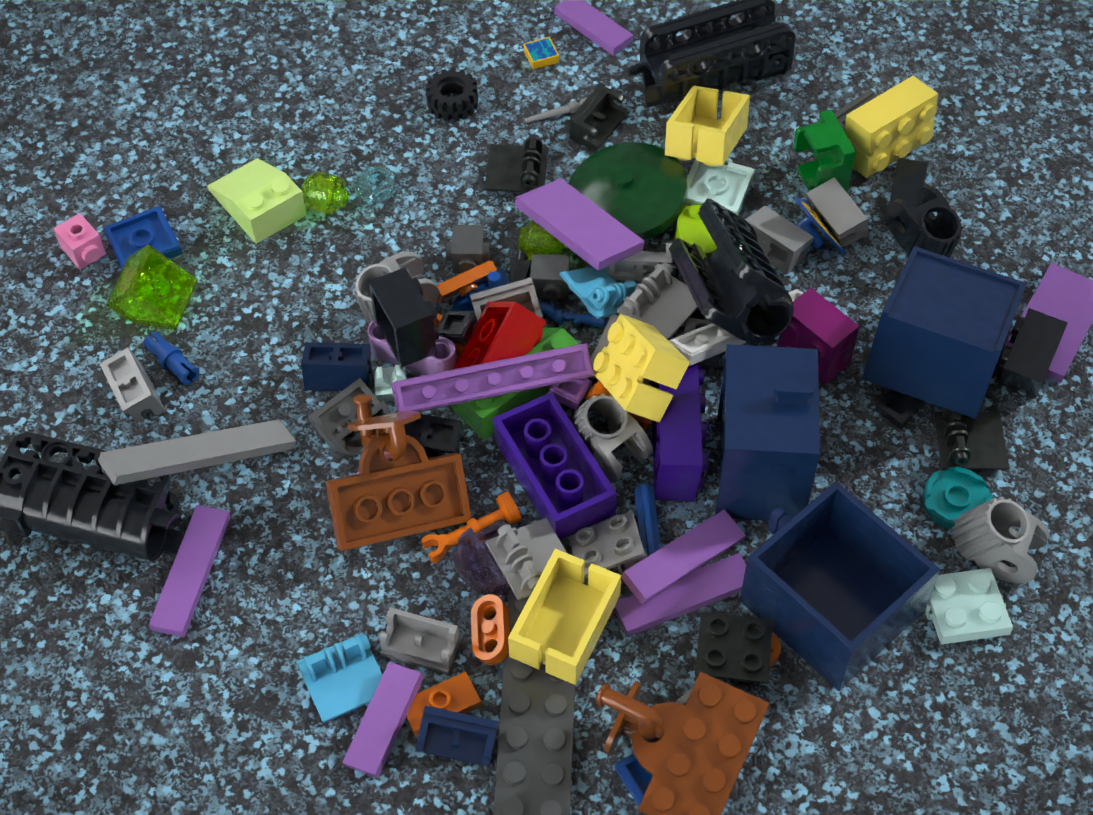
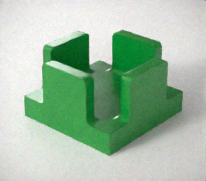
(831, 149)

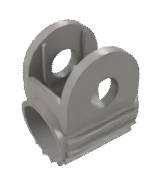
(395, 262)
(622, 430)
(988, 537)

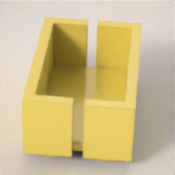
(891, 125)
(697, 131)
(637, 353)
(564, 616)

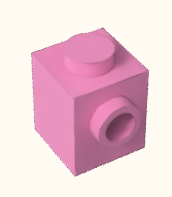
(82, 247)

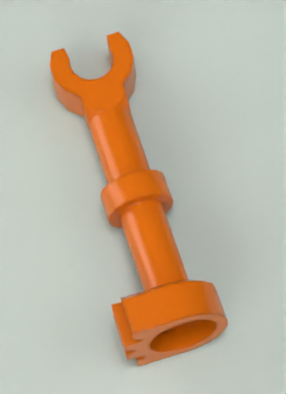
(507, 512)

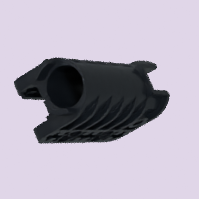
(713, 50)
(737, 282)
(84, 503)

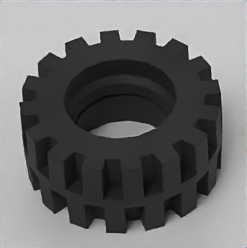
(452, 83)

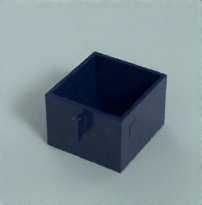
(943, 331)
(767, 430)
(837, 583)

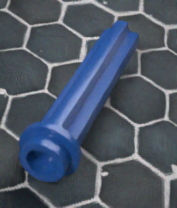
(647, 517)

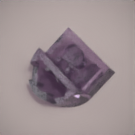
(477, 565)

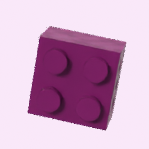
(821, 327)

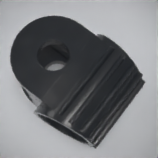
(922, 227)

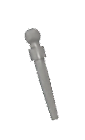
(571, 108)

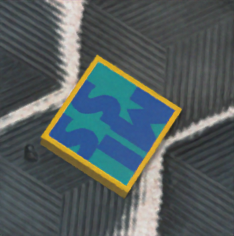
(541, 53)

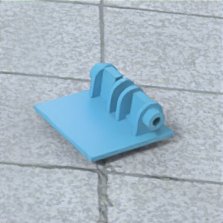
(598, 290)
(341, 676)

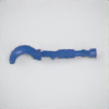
(558, 316)

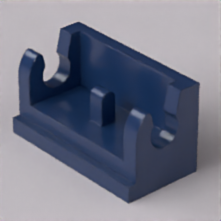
(335, 365)
(456, 736)

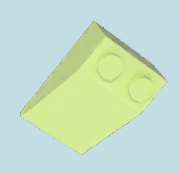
(260, 199)

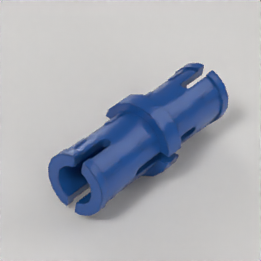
(171, 358)

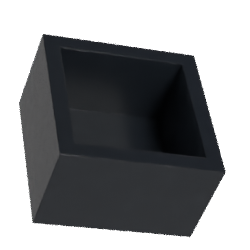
(404, 316)
(1032, 351)

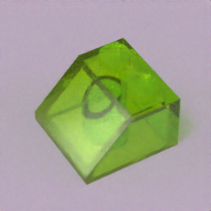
(152, 290)

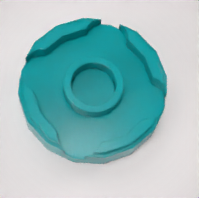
(952, 494)

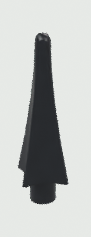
(519, 267)

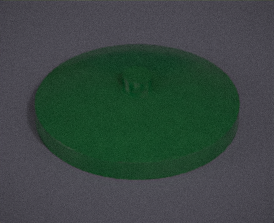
(634, 186)

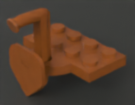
(396, 484)
(688, 747)

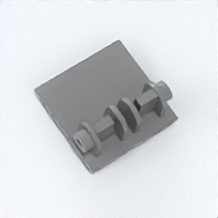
(660, 301)
(609, 544)
(524, 554)

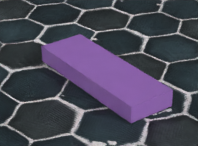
(594, 25)
(383, 720)

